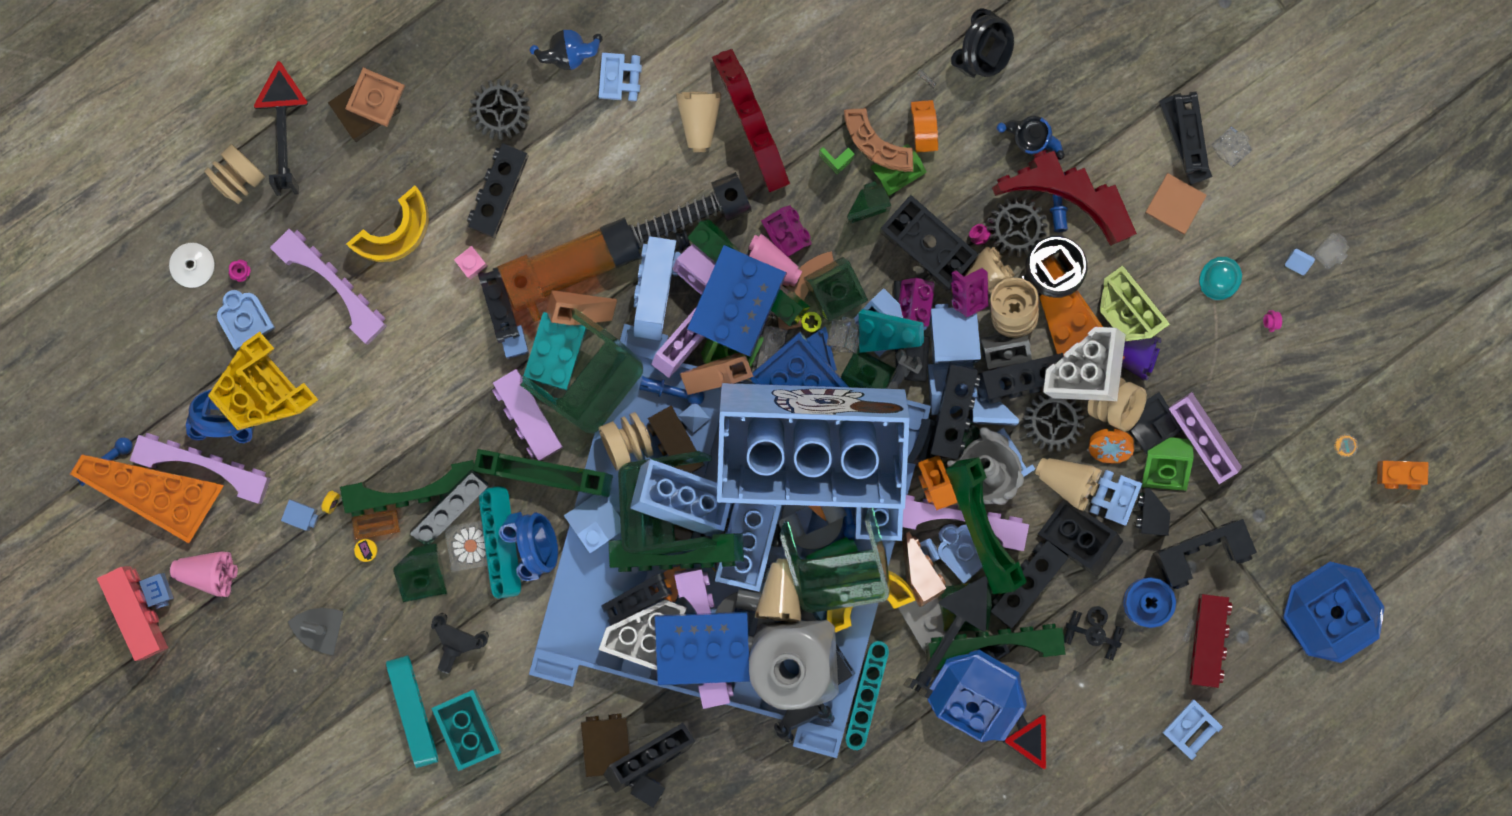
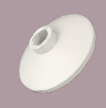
(202, 268)

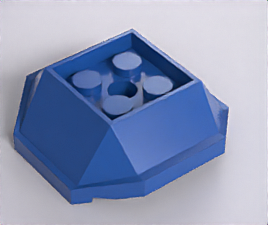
(1310, 616)
(978, 696)

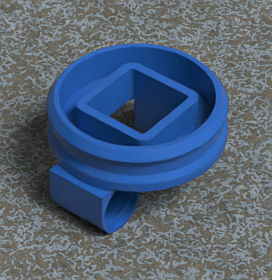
(202, 424)
(535, 543)

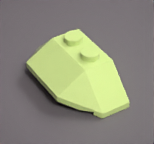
(1129, 307)

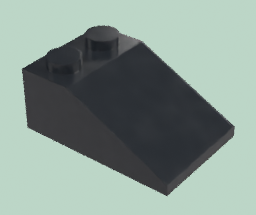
(1081, 537)

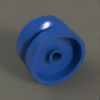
(1162, 602)

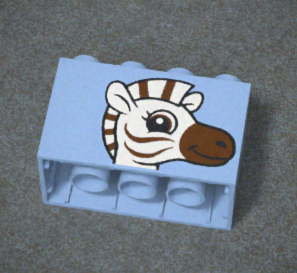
(813, 446)

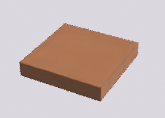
(375, 97)
(1175, 203)

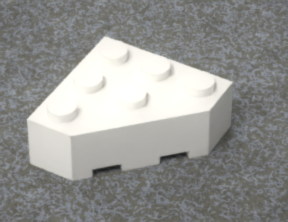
(1089, 368)
(636, 636)

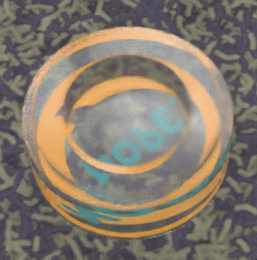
(1346, 445)

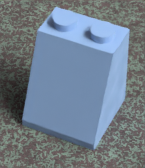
(954, 336)
(888, 521)

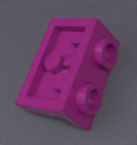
(787, 230)
(970, 292)
(916, 299)

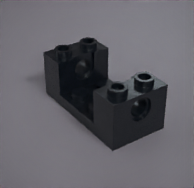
(910, 226)
(1234, 539)

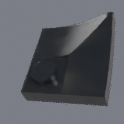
(1154, 424)
(922, 446)

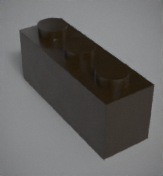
(672, 436)

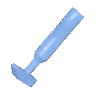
(1025, 470)

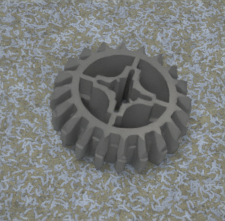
(509, 109)
(1010, 218)
(1051, 436)

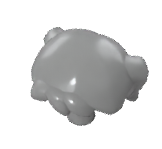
(1000, 466)

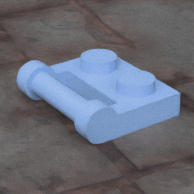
(1186, 725)

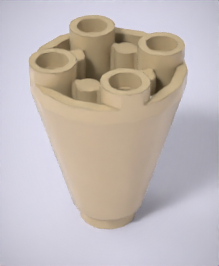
(990, 261)
(1070, 480)

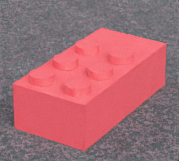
(132, 612)

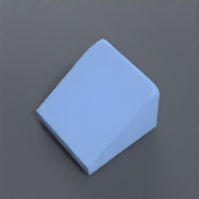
(1299, 261)

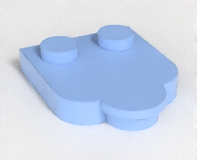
(243, 317)
(959, 551)

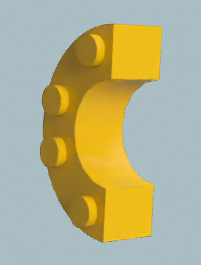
(404, 239)
(899, 595)

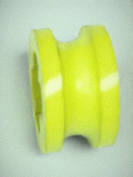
(816, 317)

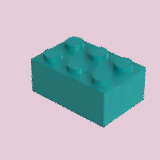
(555, 353)
(467, 729)

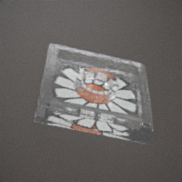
(466, 546)

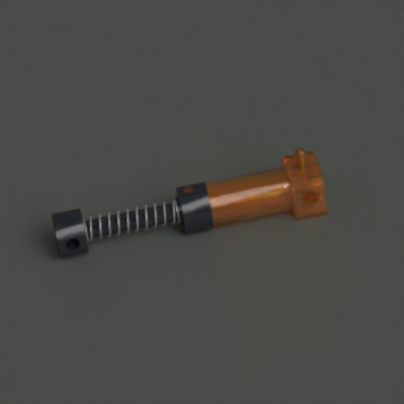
(610, 247)

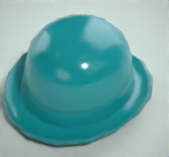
(1220, 278)

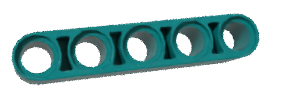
(500, 554)
(859, 704)
(412, 711)

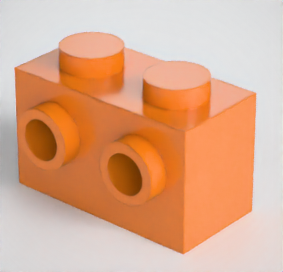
(1402, 473)
(937, 481)

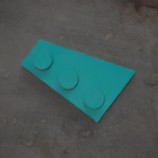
(888, 332)

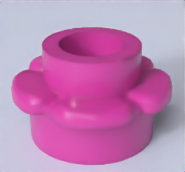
(979, 234)
(245, 270)
(1272, 320)

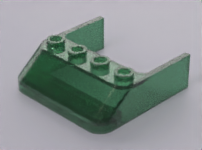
(598, 386)
(647, 533)
(840, 578)

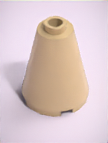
(698, 117)
(779, 595)

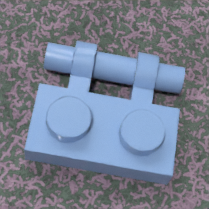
(612, 76)
(1122, 500)

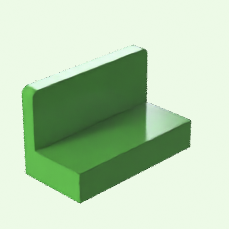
(838, 164)
(895, 180)

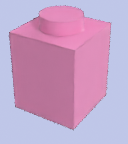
(470, 262)

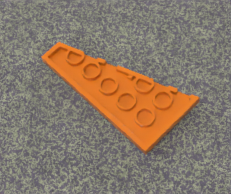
(1068, 316)
(161, 497)

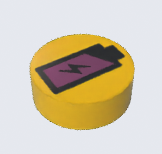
(330, 502)
(366, 550)

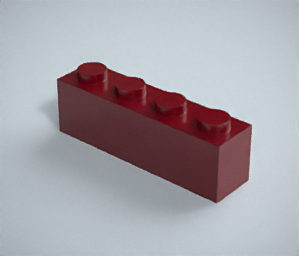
(1209, 640)

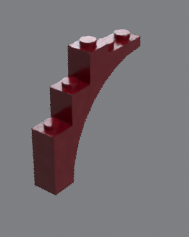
(751, 119)
(1101, 204)

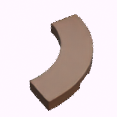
(873, 147)
(801, 288)

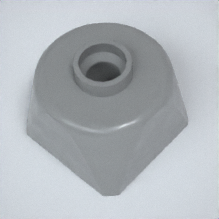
(814, 650)

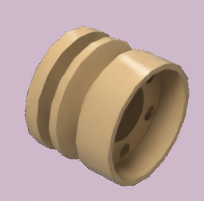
(234, 174)
(1014, 307)
(1123, 412)
(625, 441)

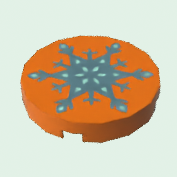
(1111, 446)

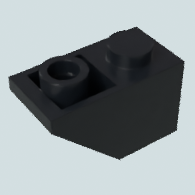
(1154, 515)

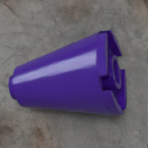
(1141, 356)

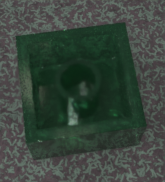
(835, 289)

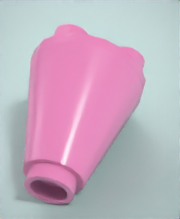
(767, 252)
(206, 572)

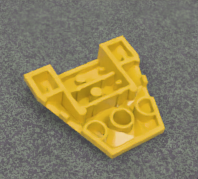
(256, 389)

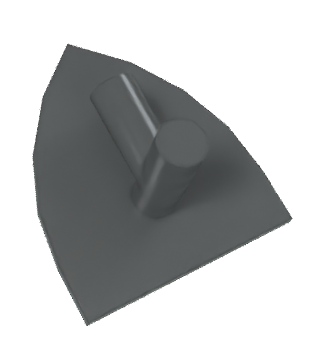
(318, 628)

